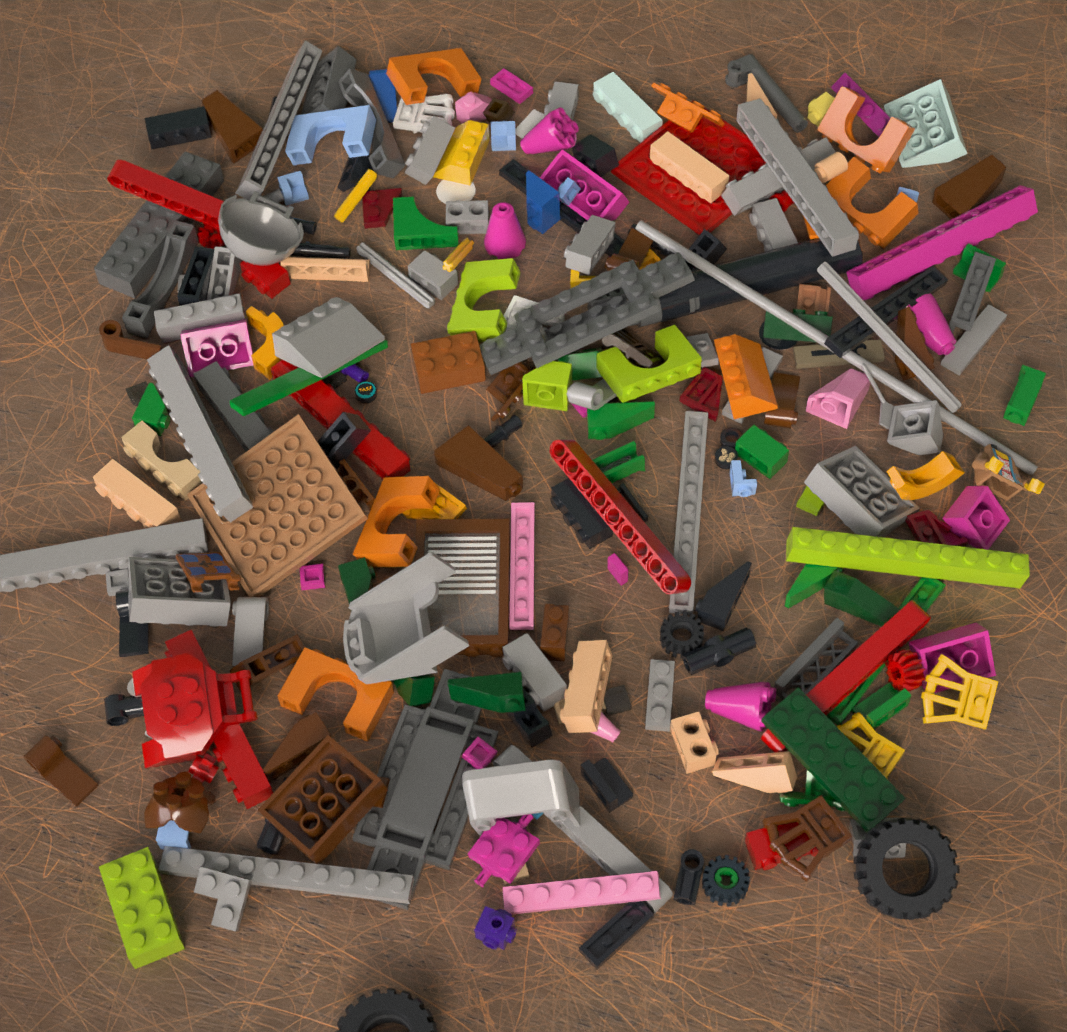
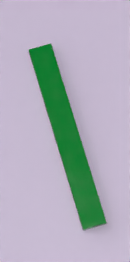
(288, 384)
(924, 594)

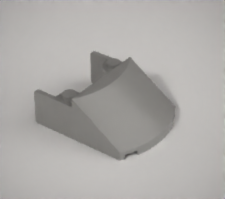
(391, 628)

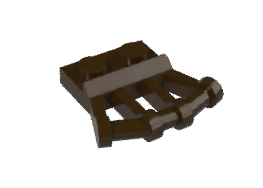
(634, 349)

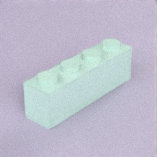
(626, 107)

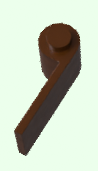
(634, 248)
(115, 342)
(785, 392)
(59, 770)

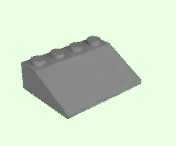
(326, 338)
(859, 493)
(164, 595)

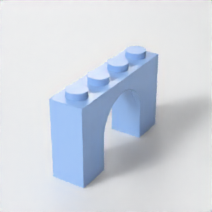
(311, 127)

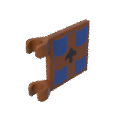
(207, 567)

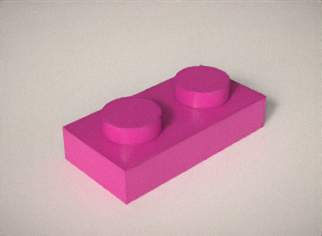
(511, 86)

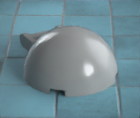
(259, 229)

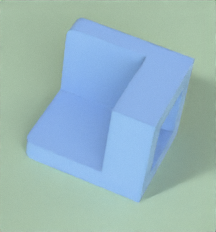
(503, 136)
(293, 188)
(172, 836)

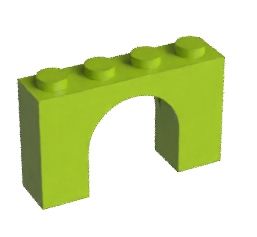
(477, 280)
(632, 381)

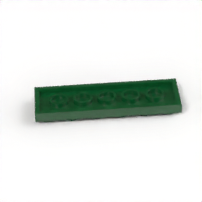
(833, 760)

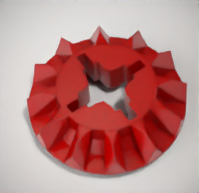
(209, 241)

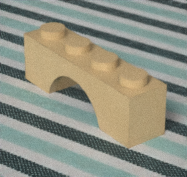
(144, 445)

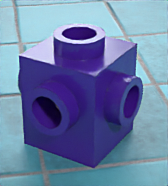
(495, 928)

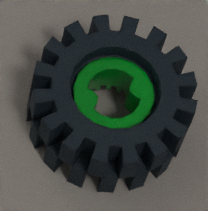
(712, 880)

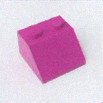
(977, 517)

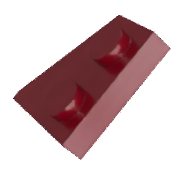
(378, 206)
(704, 393)
(929, 529)

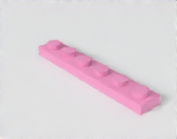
(522, 566)
(582, 892)

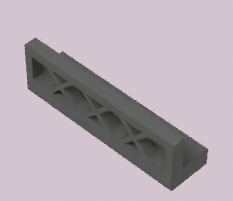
(972, 292)
(811, 655)

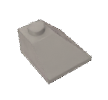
(917, 428)

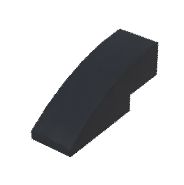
(531, 722)

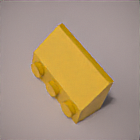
(463, 153)

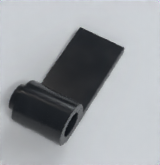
(132, 635)

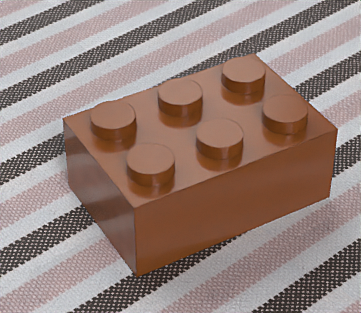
(448, 362)

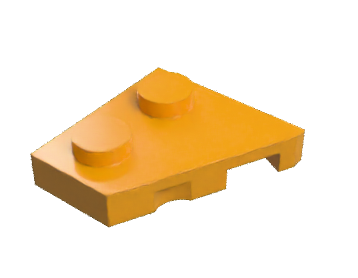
(445, 507)

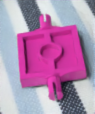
(504, 849)

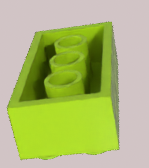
(141, 908)

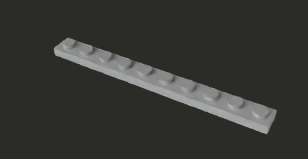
(689, 505)
(292, 874)

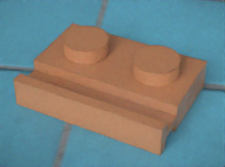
(813, 299)

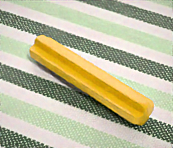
(355, 195)
(458, 255)

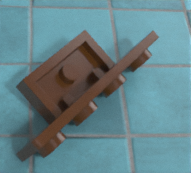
(508, 387)

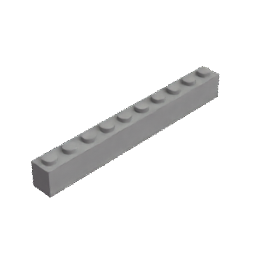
(279, 121)
(797, 177)
(200, 435)
(99, 554)

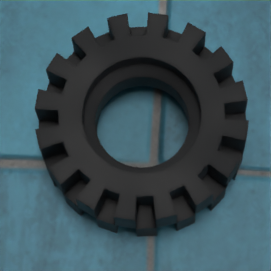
(681, 622)

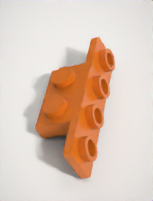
(682, 112)

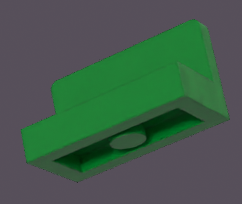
(963, 266)
(583, 363)
(883, 705)

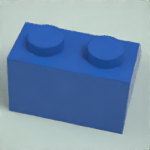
(542, 203)

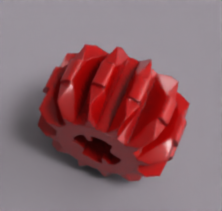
(905, 670)

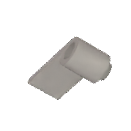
(590, 396)
(249, 626)

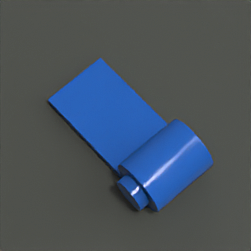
(385, 92)

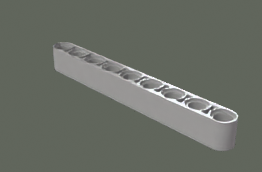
(595, 839)

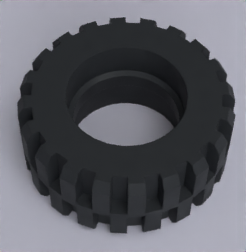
(939, 857)
(387, 1008)

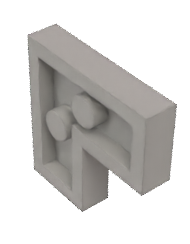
(230, 892)

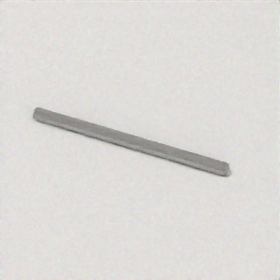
(889, 337)

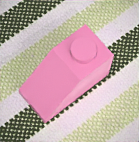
(472, 107)

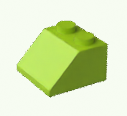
(548, 386)

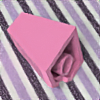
(839, 398)

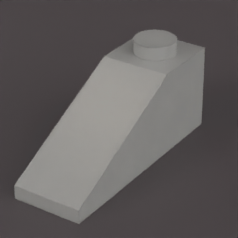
(223, 273)

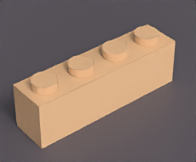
(689, 167)
(134, 496)
(586, 686)

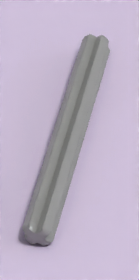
(396, 275)

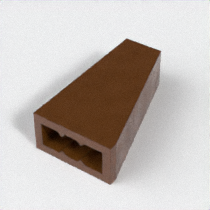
(232, 126)
(969, 187)
(478, 463)

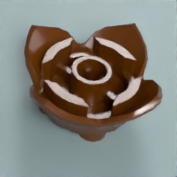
(179, 800)

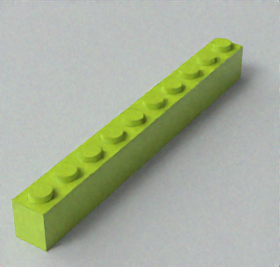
(907, 557)

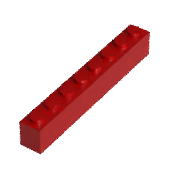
(326, 406)
(230, 742)

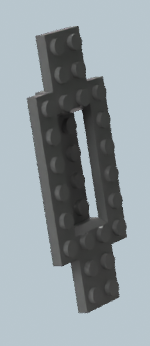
(636, 303)
(420, 771)

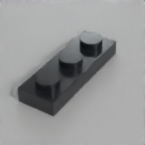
(616, 933)

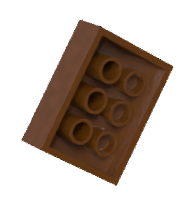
(323, 800)

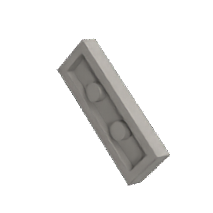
(660, 695)

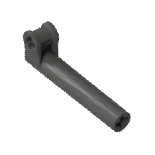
(738, 76)

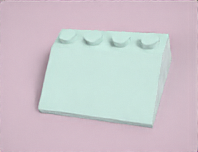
(937, 129)

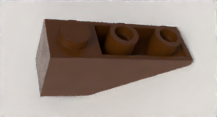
(914, 339)

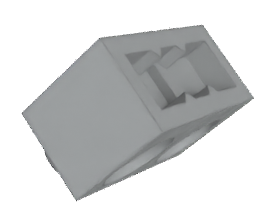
(468, 216)

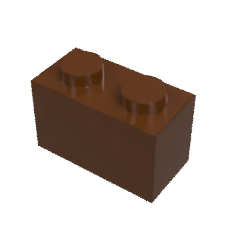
(555, 632)

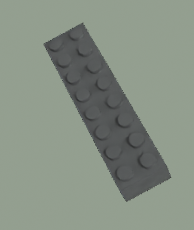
(139, 247)

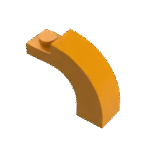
(265, 356)
(926, 479)

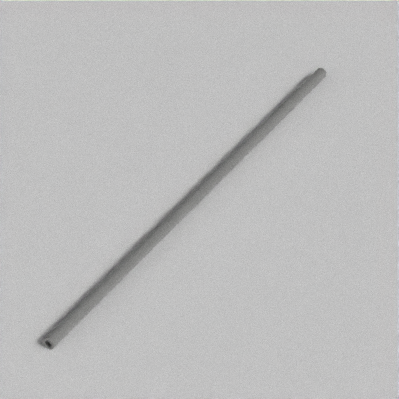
(820, 338)

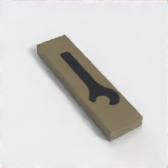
(819, 356)

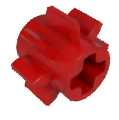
(204, 768)

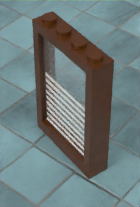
(477, 594)

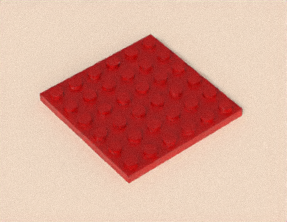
(720, 145)

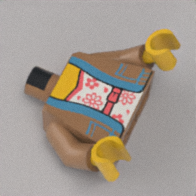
(1001, 475)

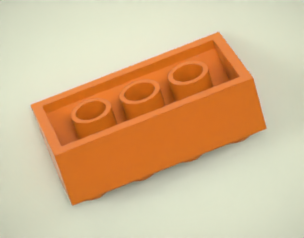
(745, 376)

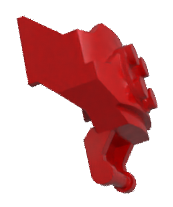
(187, 707)

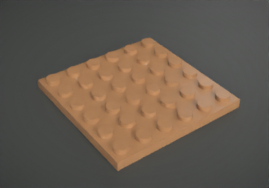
(295, 513)

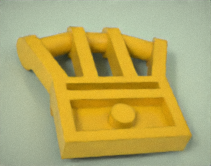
(973, 701)
(879, 751)

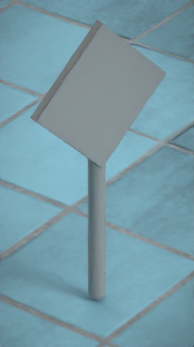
(885, 408)

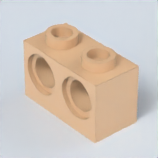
(688, 743)

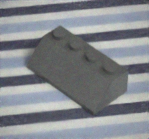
(323, 88)

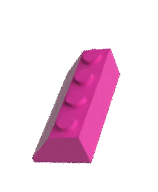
(595, 195)

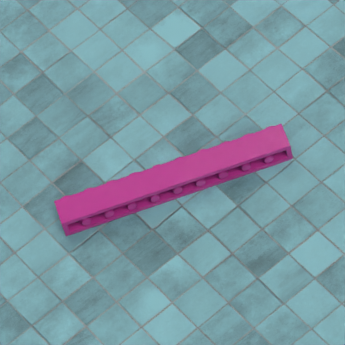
(942, 242)

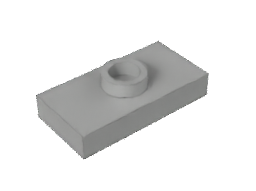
(704, 347)

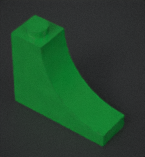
(416, 231)

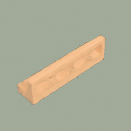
(327, 268)

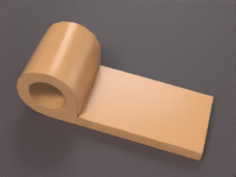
(831, 167)

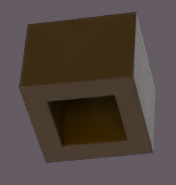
(498, 111)

